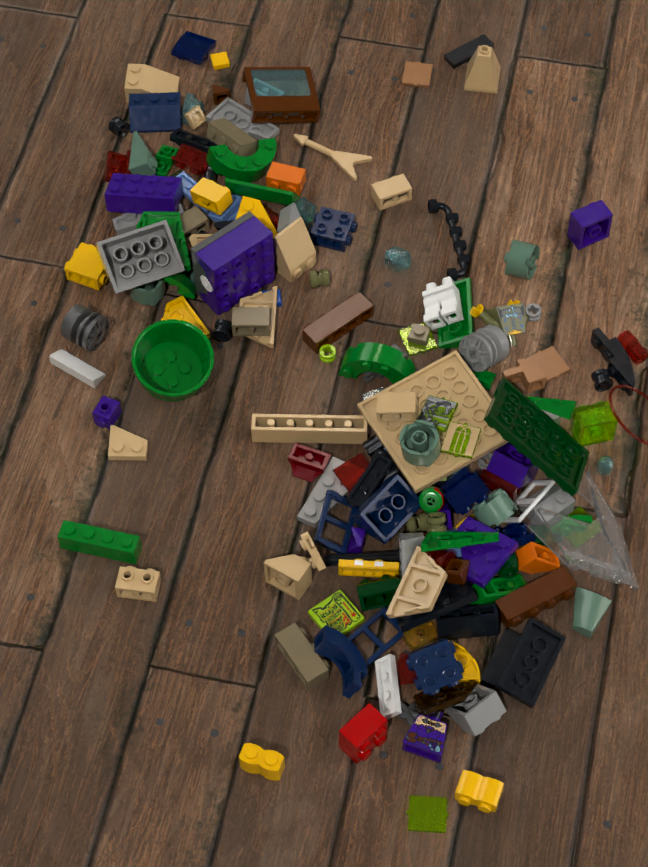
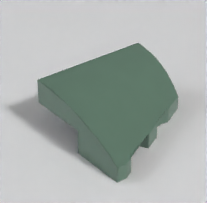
(588, 611)

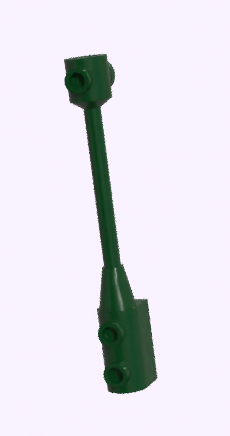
(381, 592)

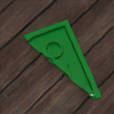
(448, 539)

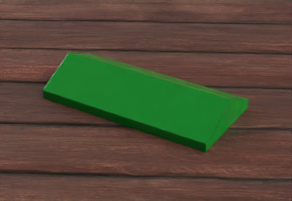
(261, 192)
(451, 335)

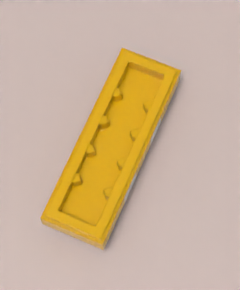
(363, 568)

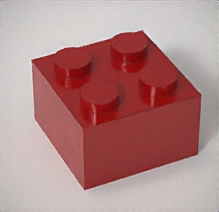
(363, 734)

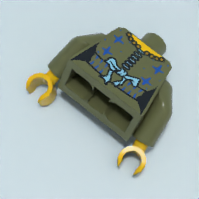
(508, 318)

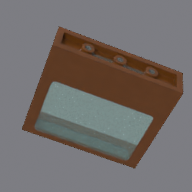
(282, 94)

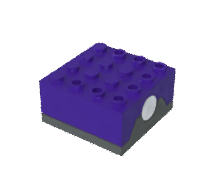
(233, 263)

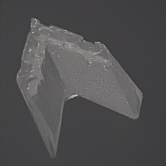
(586, 546)

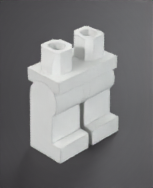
(441, 303)

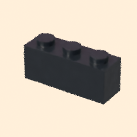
(469, 622)

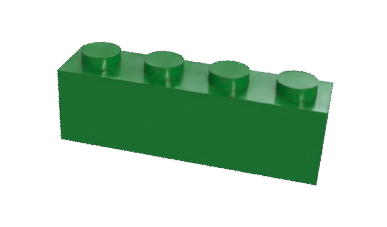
(99, 542)

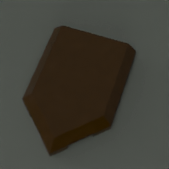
(445, 698)

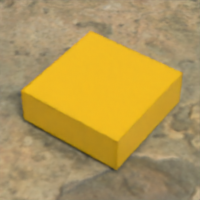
(219, 60)

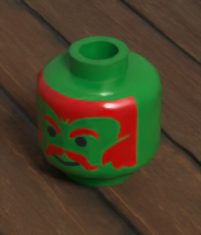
(434, 493)

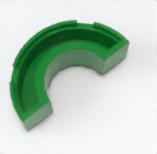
(239, 167)
(377, 359)

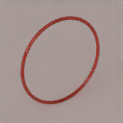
(615, 415)

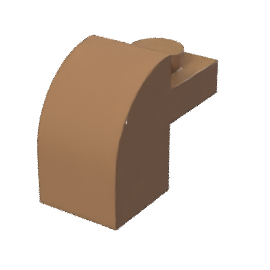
(528, 373)

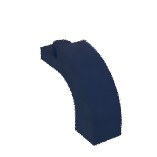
(344, 655)

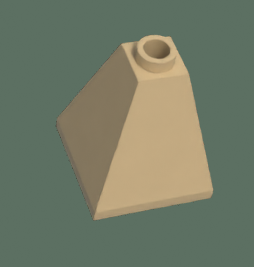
(483, 71)

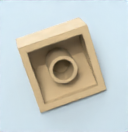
(289, 574)

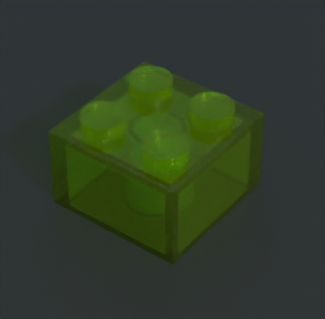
(593, 423)

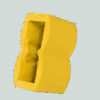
(259, 761)
(479, 791)

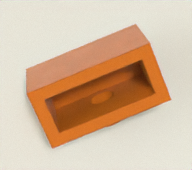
(286, 177)

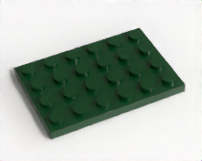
(537, 436)

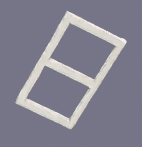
(532, 501)

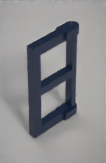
(324, 517)
(382, 648)

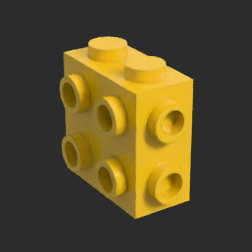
(86, 267)

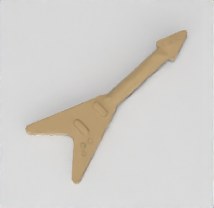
(342, 159)

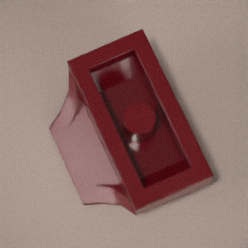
(307, 462)

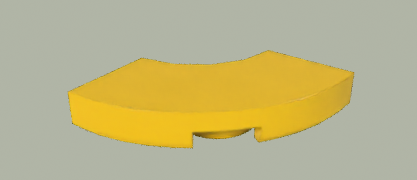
(469, 664)

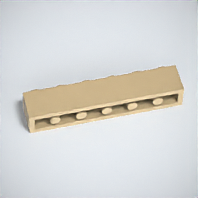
(309, 428)

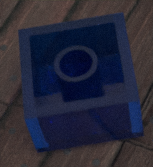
(465, 493)

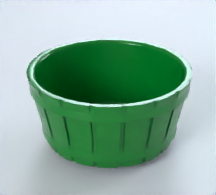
(172, 359)

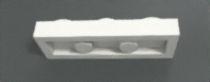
(388, 686)

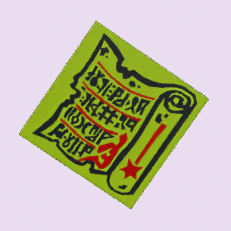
(336, 613)

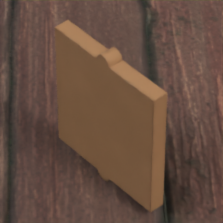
(417, 74)
(551, 363)

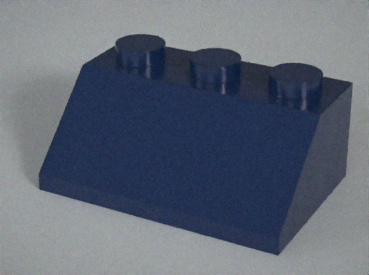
(155, 112)
(387, 509)

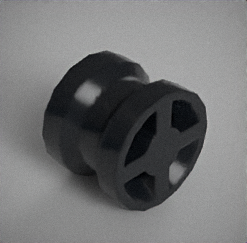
(119, 127)
(222, 330)
(601, 380)

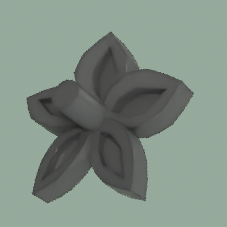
(408, 714)

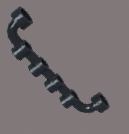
(455, 232)

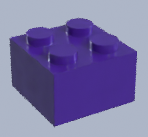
(589, 224)
(512, 466)

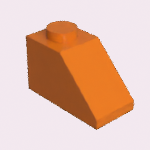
(536, 559)

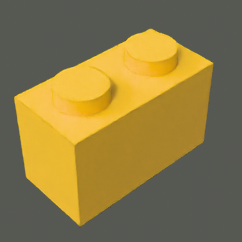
(211, 196)

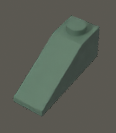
(141, 158)

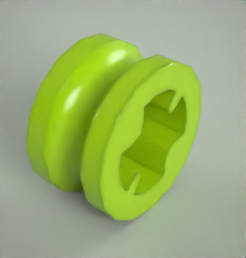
(327, 358)

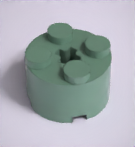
(521, 259)
(149, 293)
(420, 443)
(495, 509)

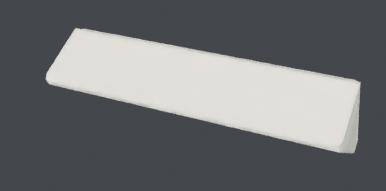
(77, 368)

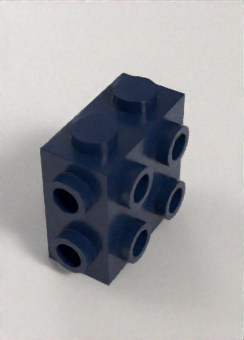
(333, 229)
(435, 666)

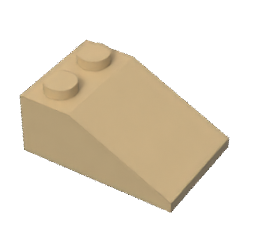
(147, 79)
(294, 251)

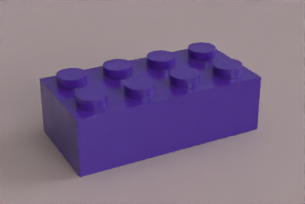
(143, 193)

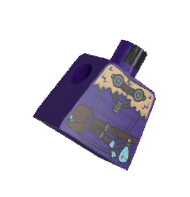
(426, 737)

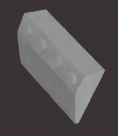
(140, 256)

